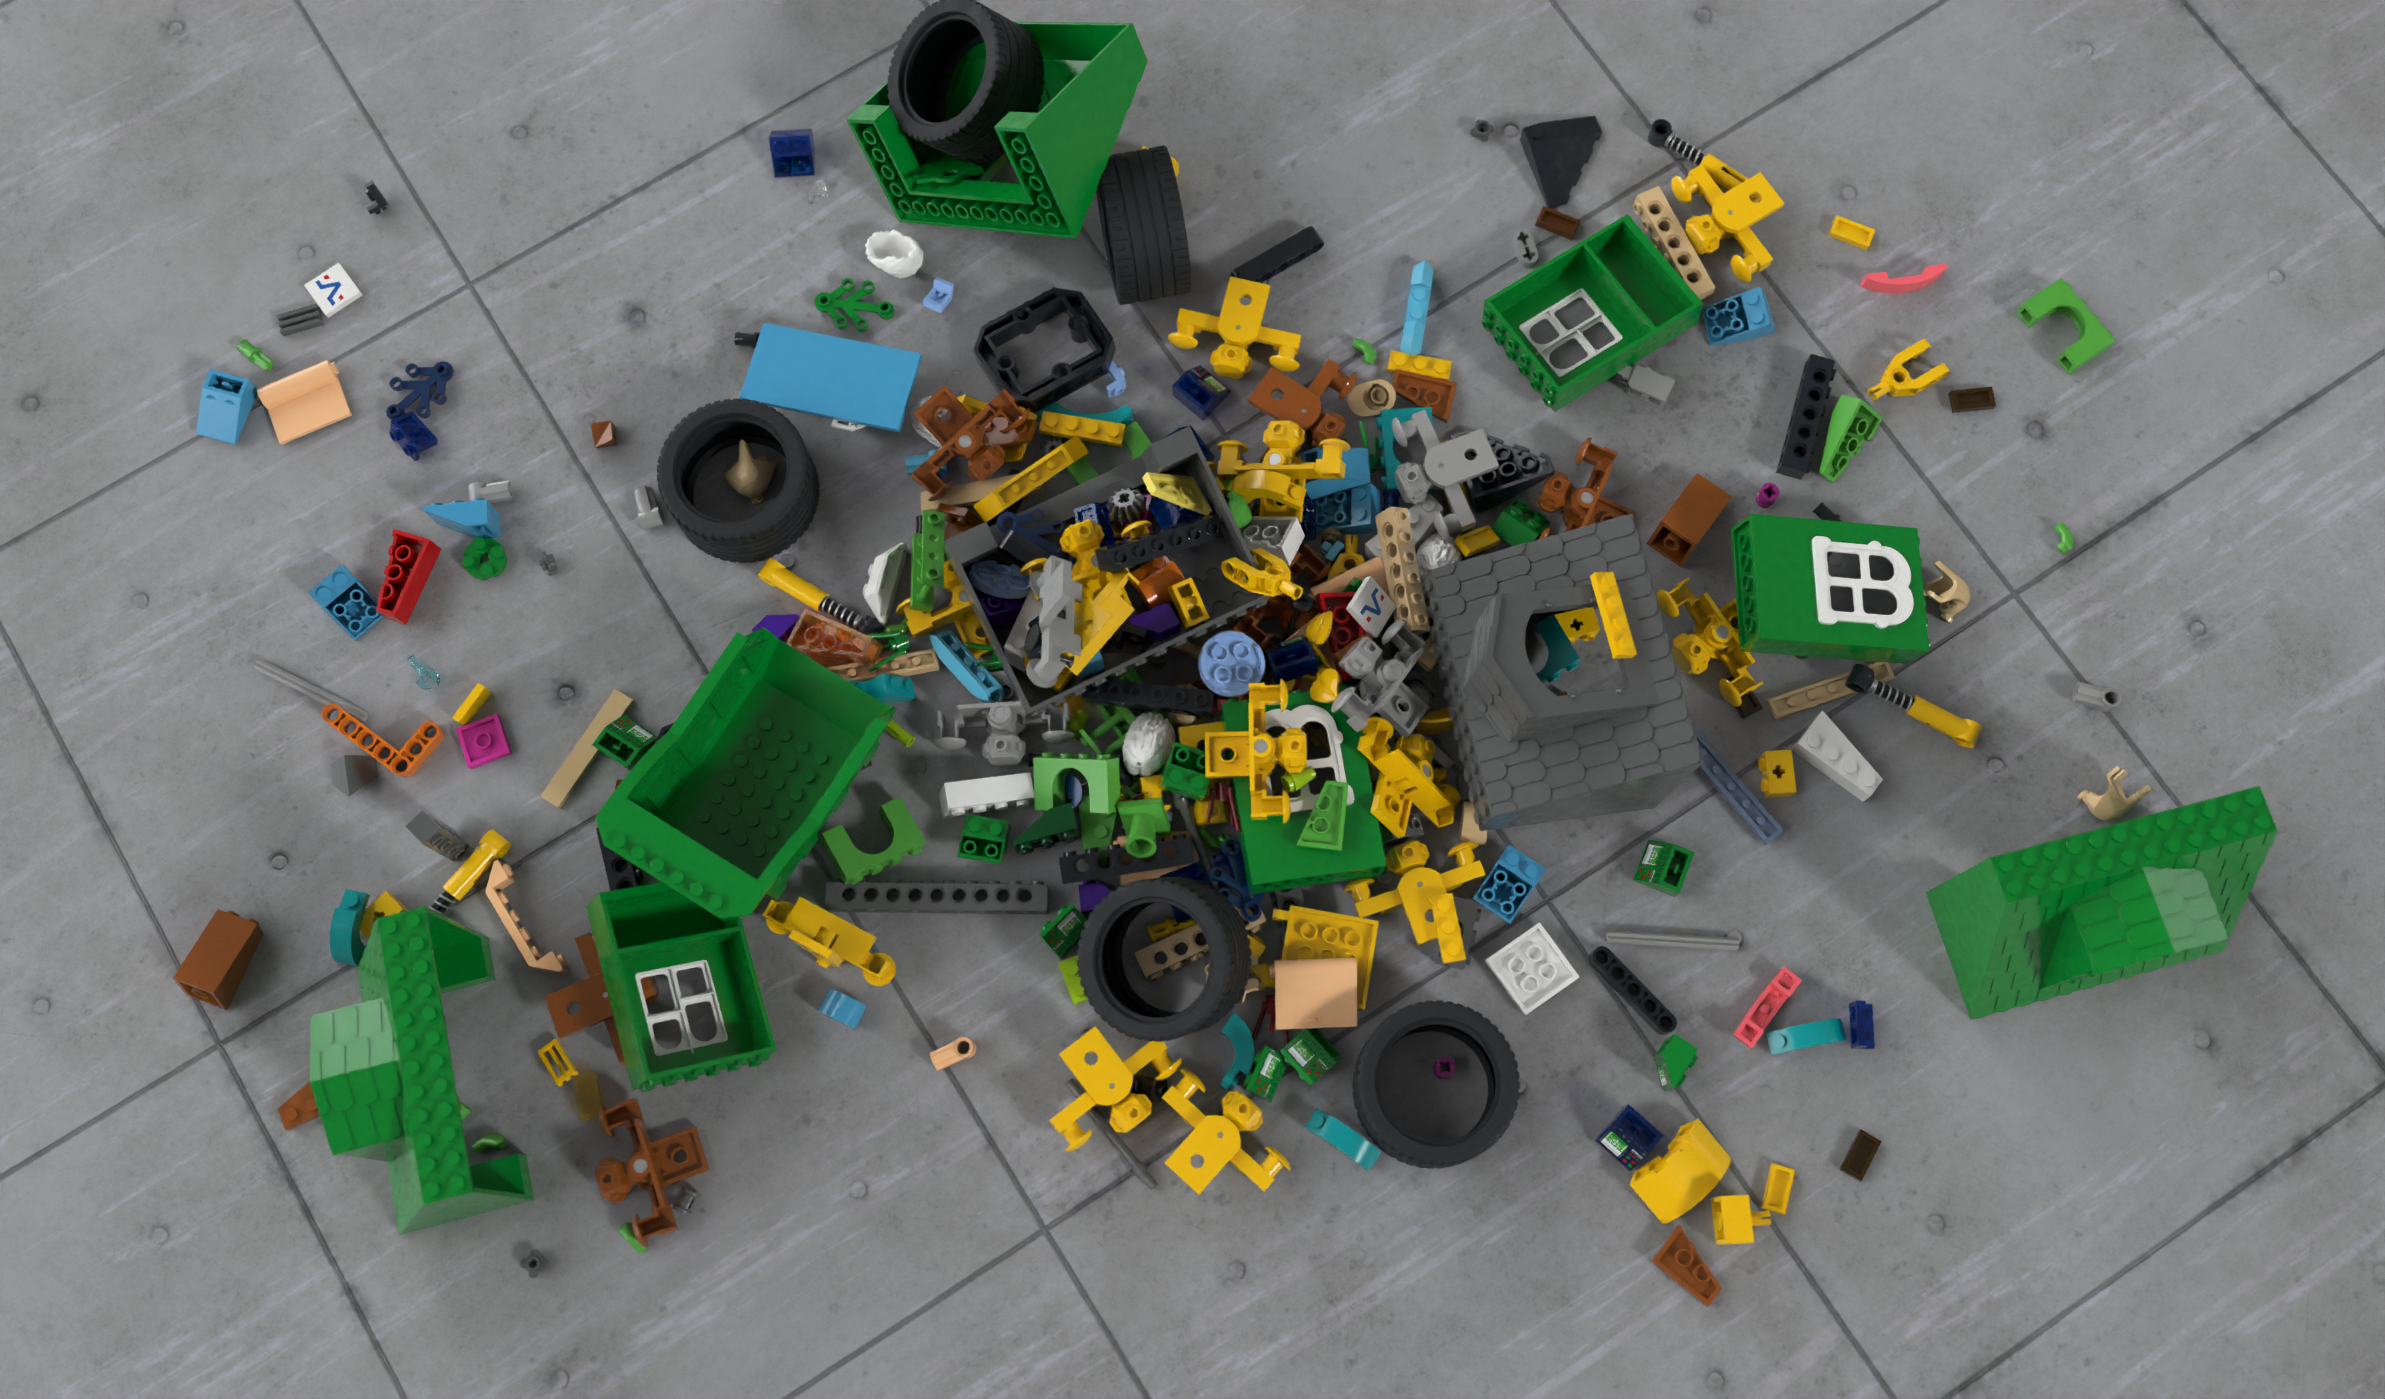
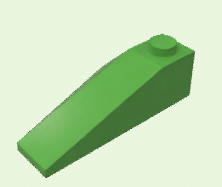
(1849, 428)

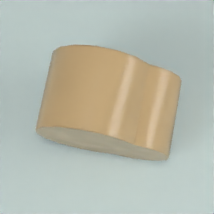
(1468, 828)

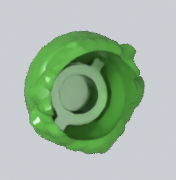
(1239, 509)

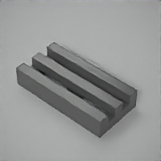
(298, 316)

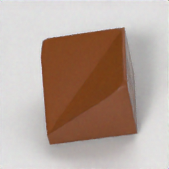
(604, 434)

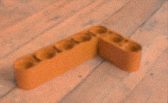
(378, 745)

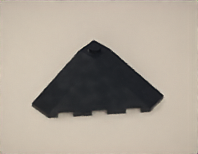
(1558, 154)
(1516, 473)

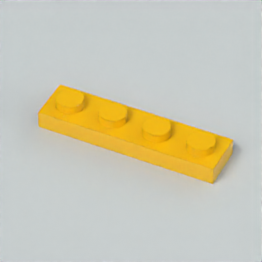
(1086, 428)
(1613, 615)

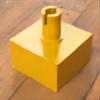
(1735, 1220)

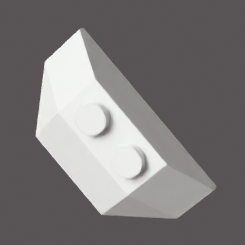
(884, 581)

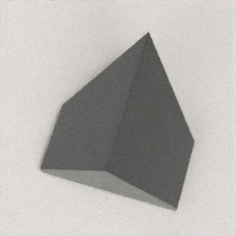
(353, 772)

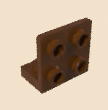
(958, 520)

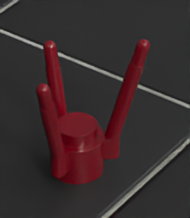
(1224, 792)
(1269, 1005)

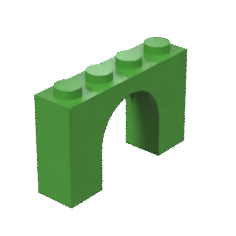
(2061, 299)
(1135, 443)
(1099, 771)
(854, 864)

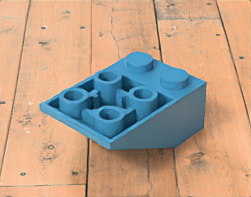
(1738, 318)
(225, 406)
(1356, 472)
(1349, 510)
(471, 518)
(347, 601)
(1509, 884)

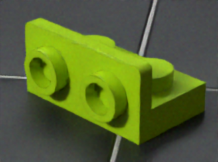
(1070, 974)

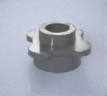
(1482, 125)
(548, 563)
(541, 1263)

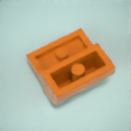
(1155, 579)

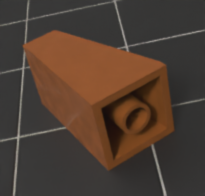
(1689, 520)
(219, 959)

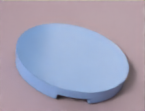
(999, 579)
(1230, 663)

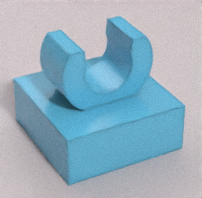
(1332, 552)

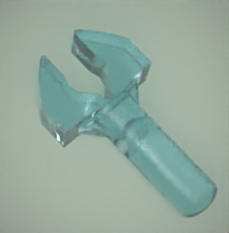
(423, 673)

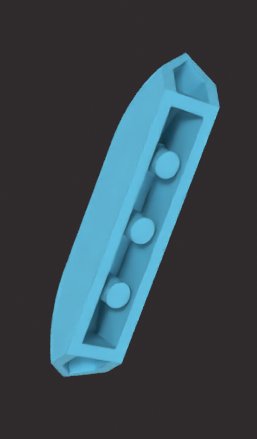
(1417, 308)
(962, 665)

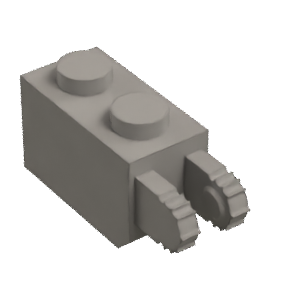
(1646, 385)

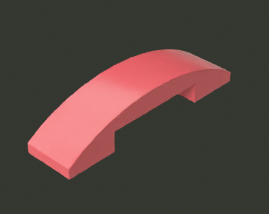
(1880, 283)
(1766, 1007)

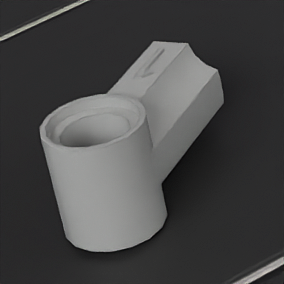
(492, 492)
(649, 513)
(2096, 695)

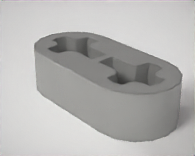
(1529, 246)

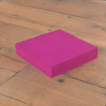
(483, 741)

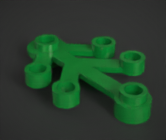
(850, 304)

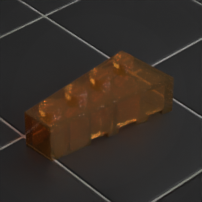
(829, 639)

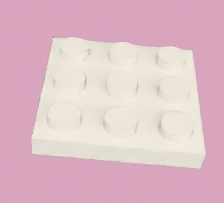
(1532, 969)

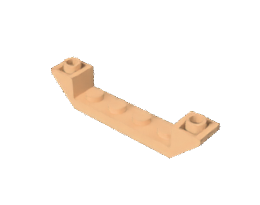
(499, 879)

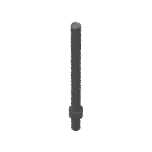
(1181, 804)
(1139, 1168)

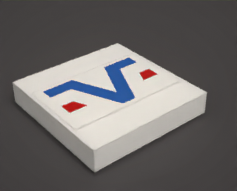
(333, 290)
(1371, 607)

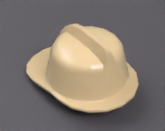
(1371, 397)

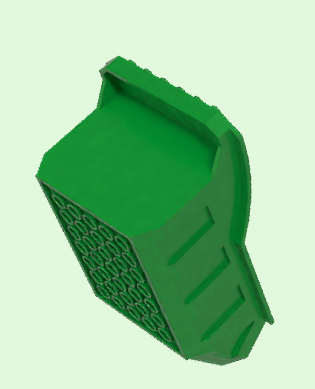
(744, 776)

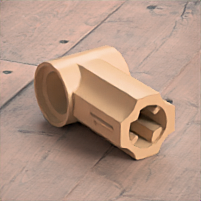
(951, 1053)

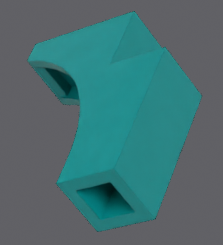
(1122, 415)
(888, 688)

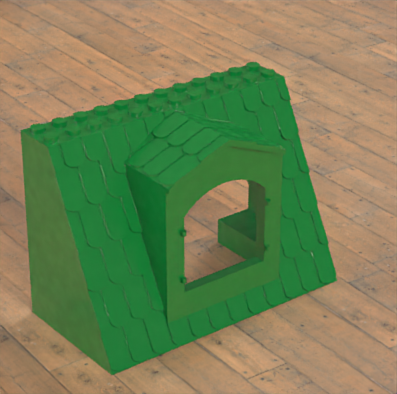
(1054, 152)
(2102, 902)
(389, 1074)

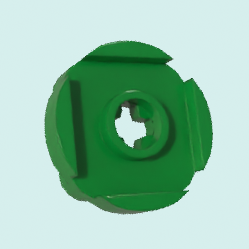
(478, 548)

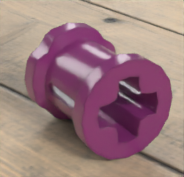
(1773, 493)
(1451, 1068)

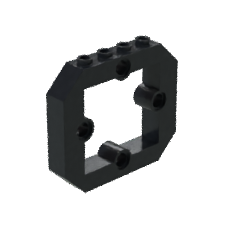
(1065, 378)

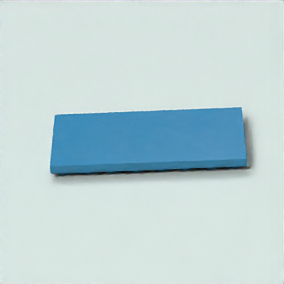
(831, 377)

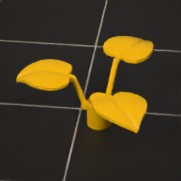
(1327, 679)

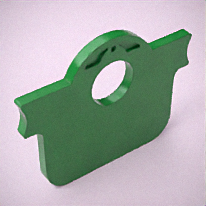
(936, 171)

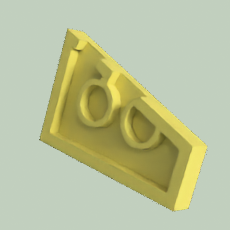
(1177, 490)

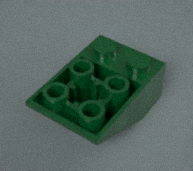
(1052, 827)

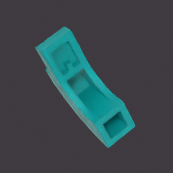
(345, 928)
(1806, 1036)
(1243, 1044)
(1343, 1139)

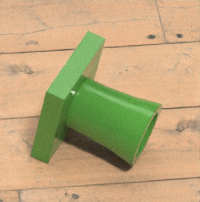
(1142, 823)

